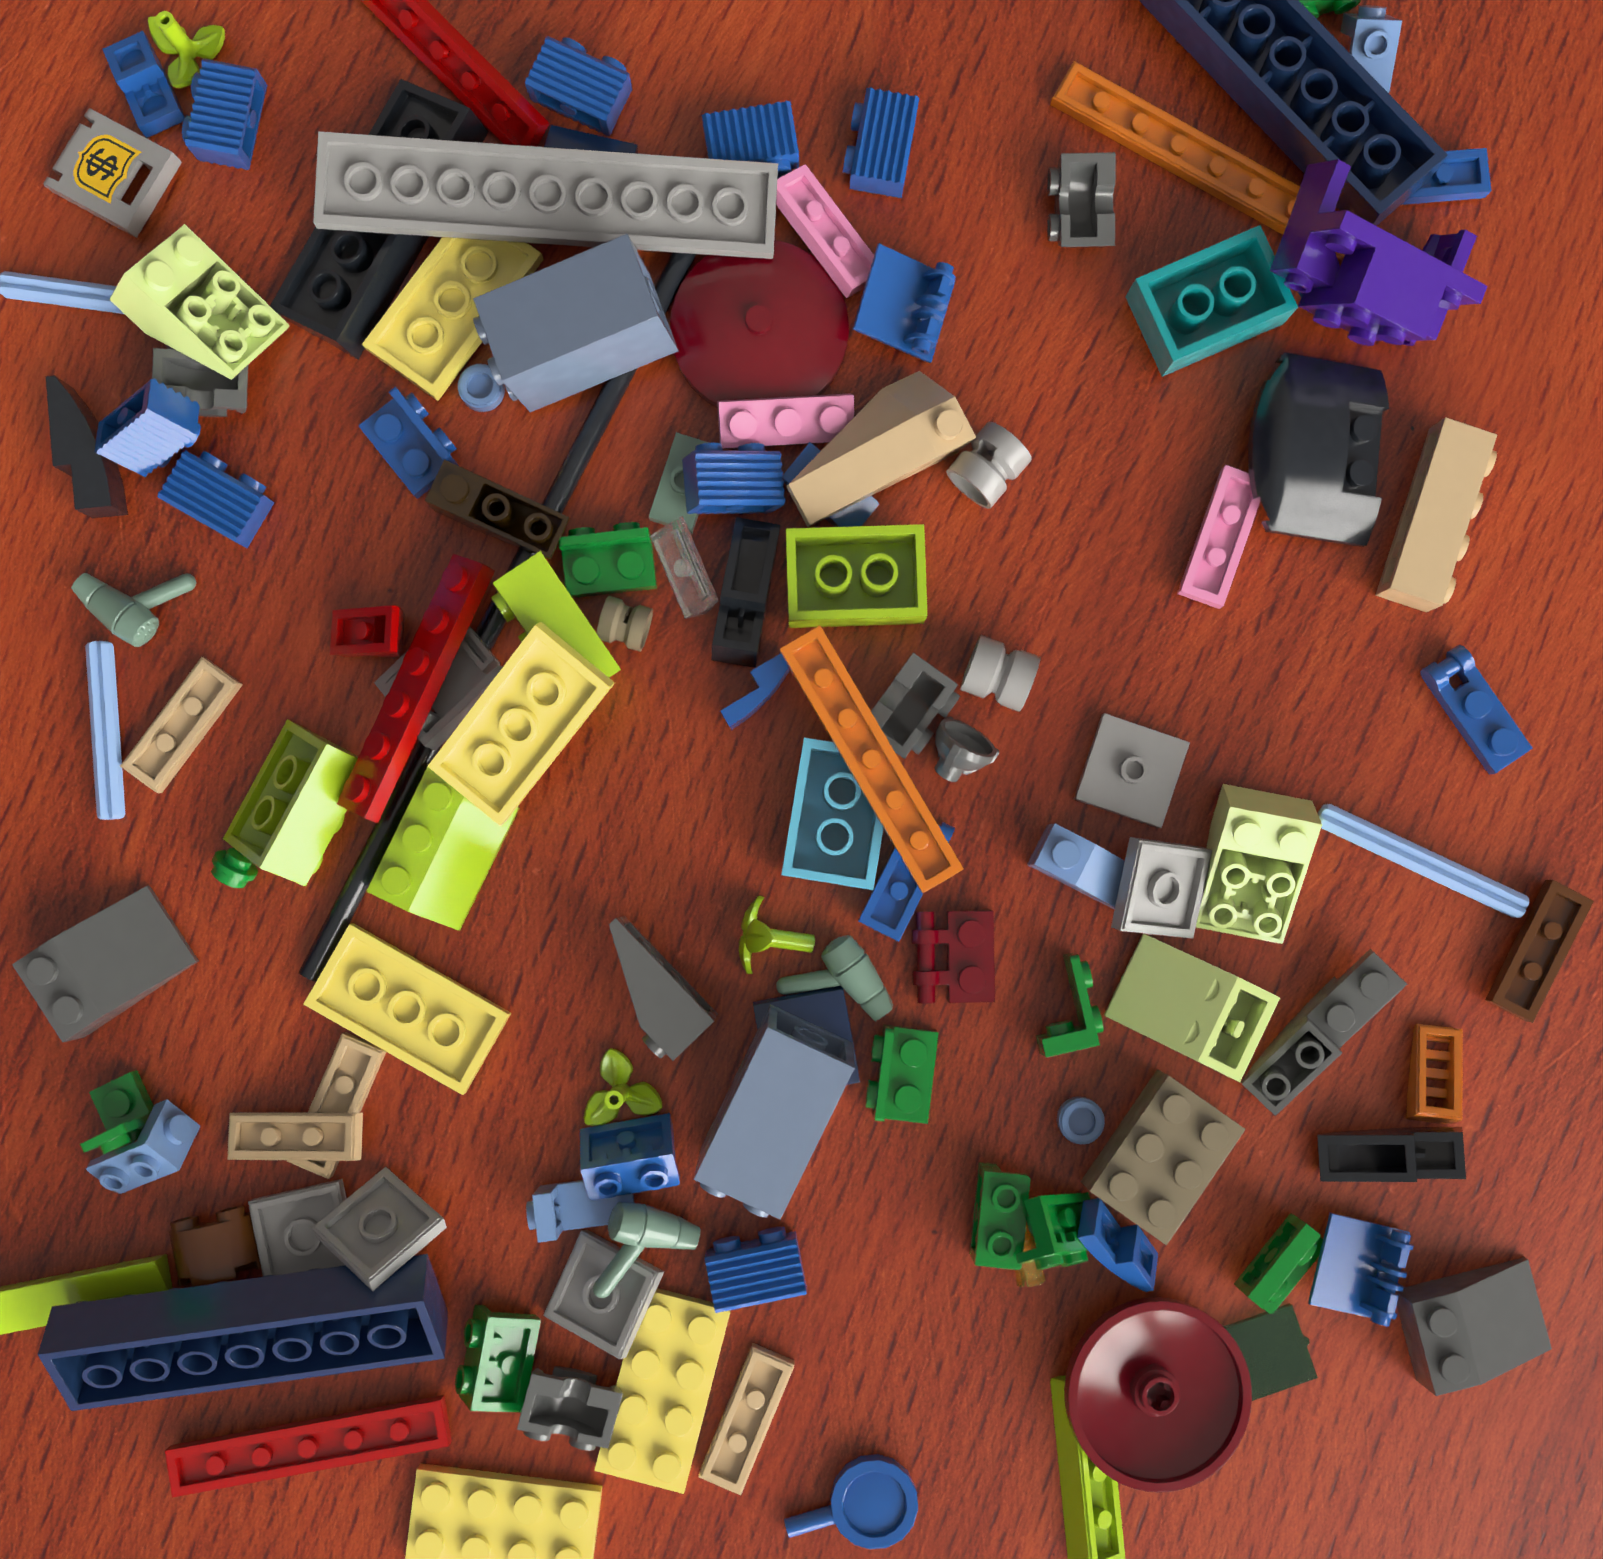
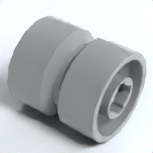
(983, 471)
(1000, 673)

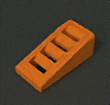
(1453, 1075)

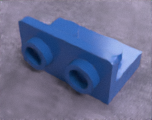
(408, 442)
(628, 1157)

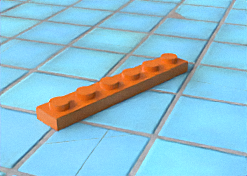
(871, 759)

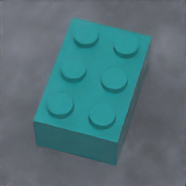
(1210, 301)

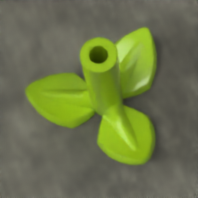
(173, 40)
(759, 937)
(605, 1105)

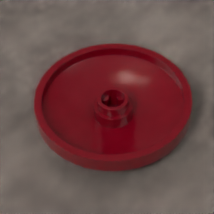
(759, 326)
(1158, 1394)

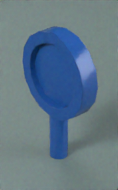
(870, 1504)

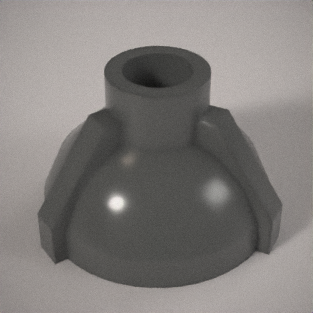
(961, 749)

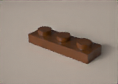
(1539, 950)

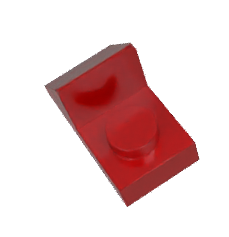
(368, 632)

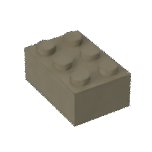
(1162, 1156)

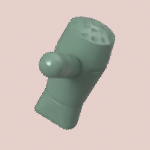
(126, 615)
(848, 968)
(642, 1227)

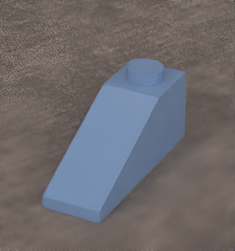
(1078, 864)

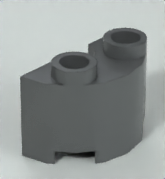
(1083, 200)
(200, 383)
(912, 704)
(570, 1406)

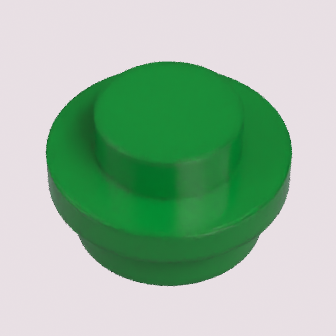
(233, 868)

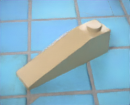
(886, 442)

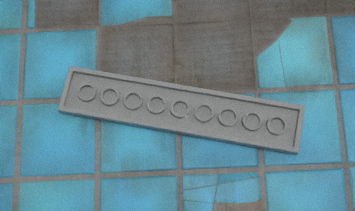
(544, 195)

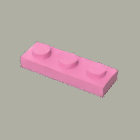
(824, 229)
(783, 419)
(1220, 539)

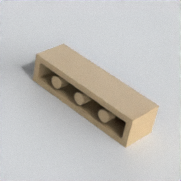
(1437, 515)

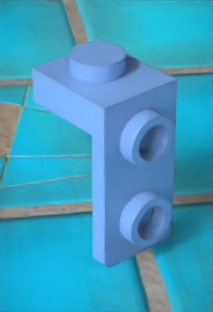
(1373, 41)
(155, 1154)
(567, 1207)

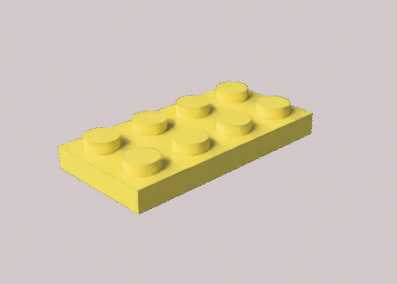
(431, 324)
(520, 723)
(407, 1008)
(665, 1391)
(500, 1516)

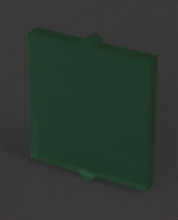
(1273, 1351)

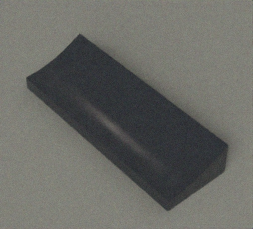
(351, 277)

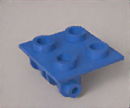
(905, 302)
(1360, 1268)

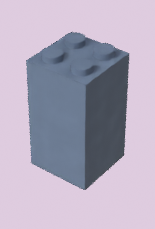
(574, 324)
(774, 1113)

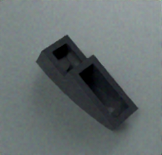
(73, 435)
(745, 592)
(1392, 1155)

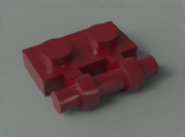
(969, 956)

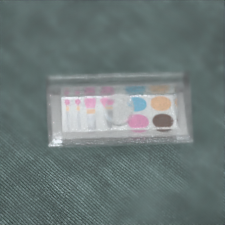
(684, 568)

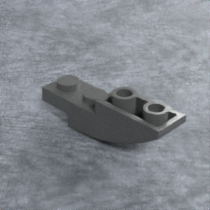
(1320, 1030)

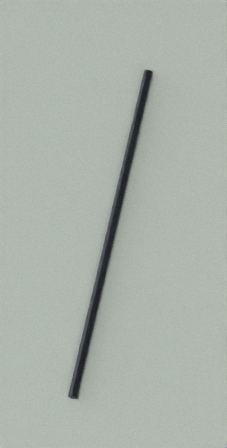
(488, 631)

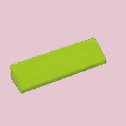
(30, 1302)
(1087, 1493)

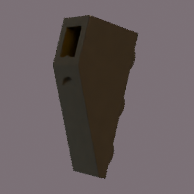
(495, 510)

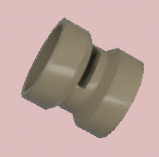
(624, 623)

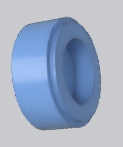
(480, 389)
(1080, 1120)

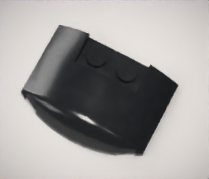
(1318, 449)

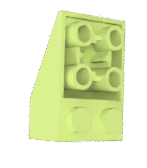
(197, 305)
(1256, 862)
(1192, 1007)

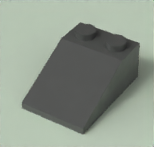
(105, 964)
(662, 998)
(1472, 1325)

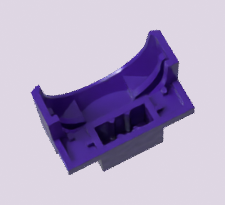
(1383, 284)

